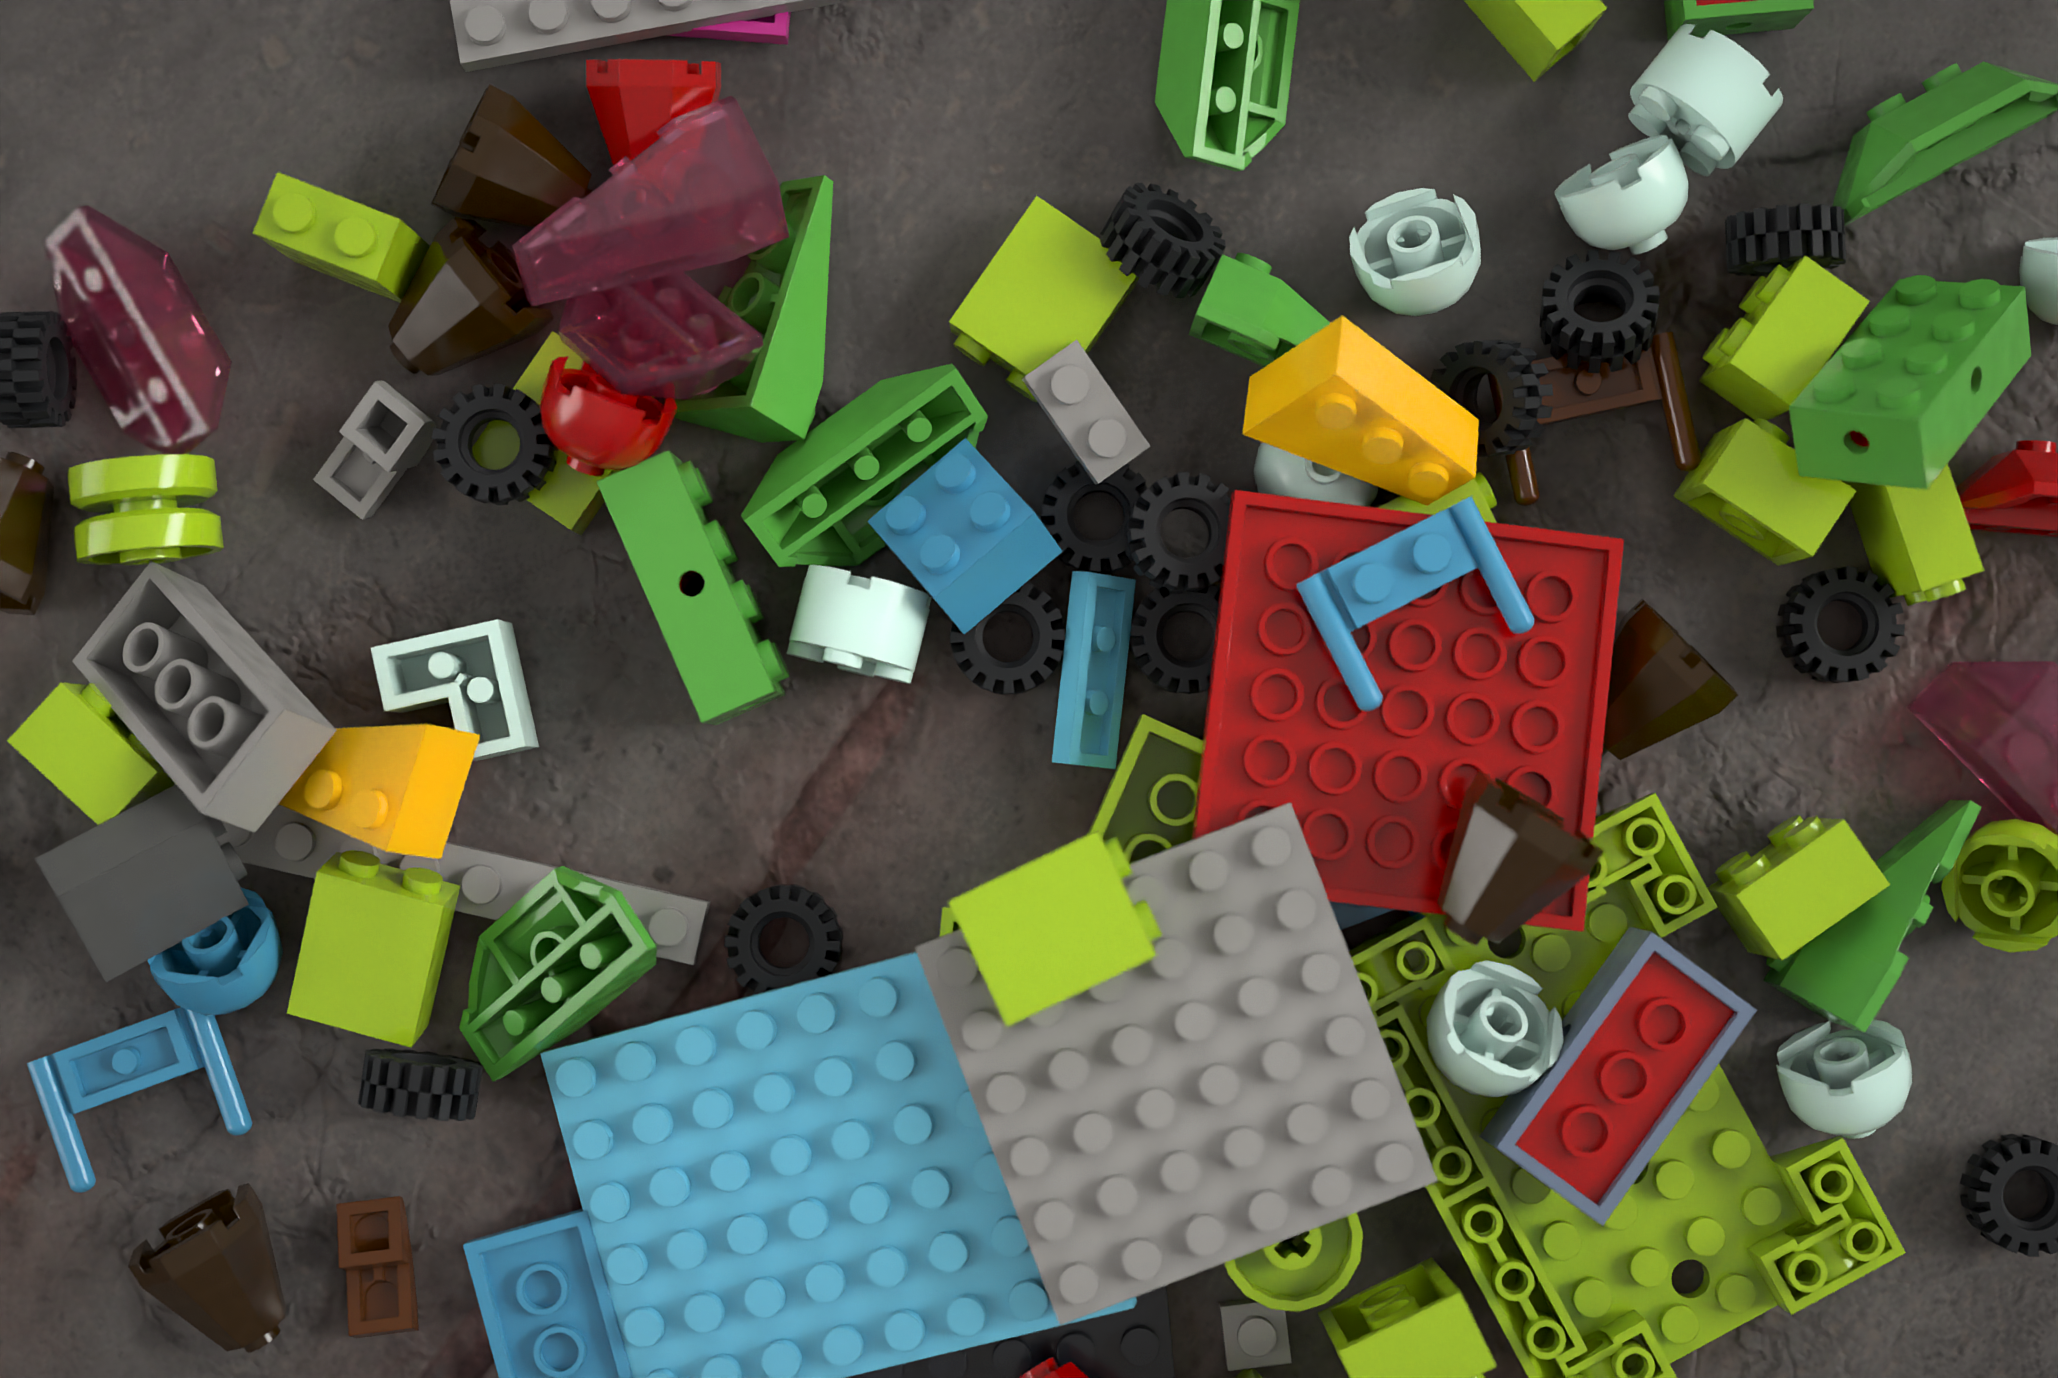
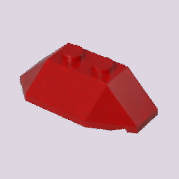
(2015, 491)

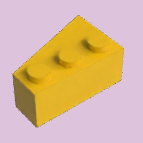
(1363, 415)
(388, 785)

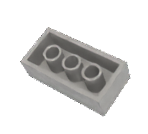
(203, 698)

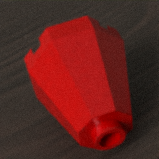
(643, 95)

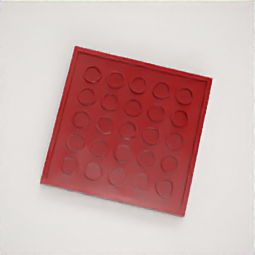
(1456, 686)

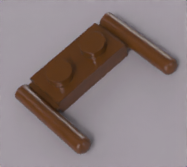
(1586, 394)

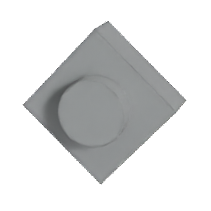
(1253, 1335)

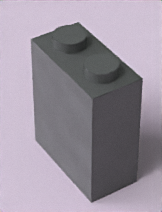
(145, 880)

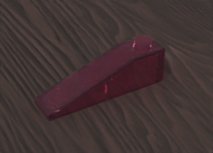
(674, 208)

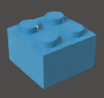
(965, 535)

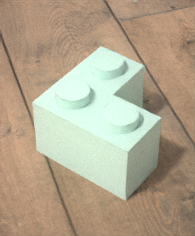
(473, 671)

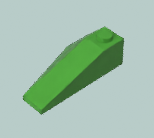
(787, 304)
(1253, 312)
(1857, 960)

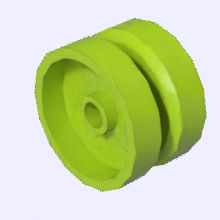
(144, 509)
(1302, 1269)

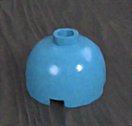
(224, 963)

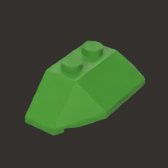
(1226, 76)
(1937, 131)
(855, 462)
(551, 968)

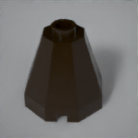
(509, 167)
(462, 303)
(24, 533)
(1657, 684)
(1508, 861)
(217, 1270)

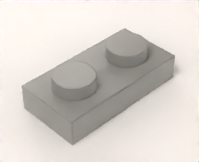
(1086, 412)

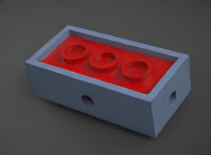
(1624, 1076)

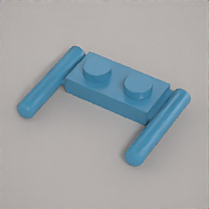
(1399, 573)
(128, 1063)

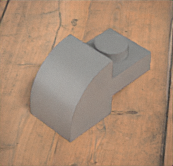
(377, 448)

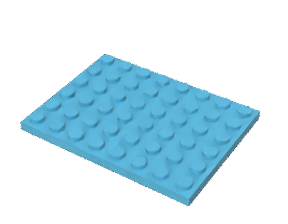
(795, 1184)

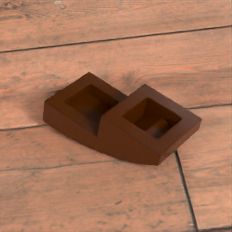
(378, 1267)

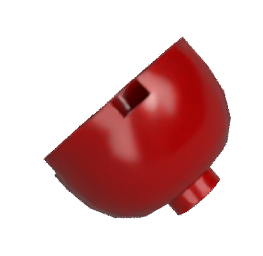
(598, 423)

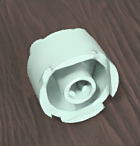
(1704, 98)
(859, 623)

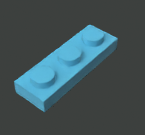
(1093, 670)

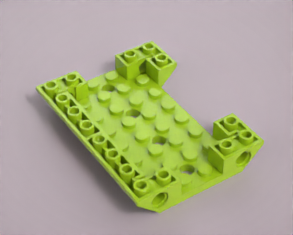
(1559, 1283)

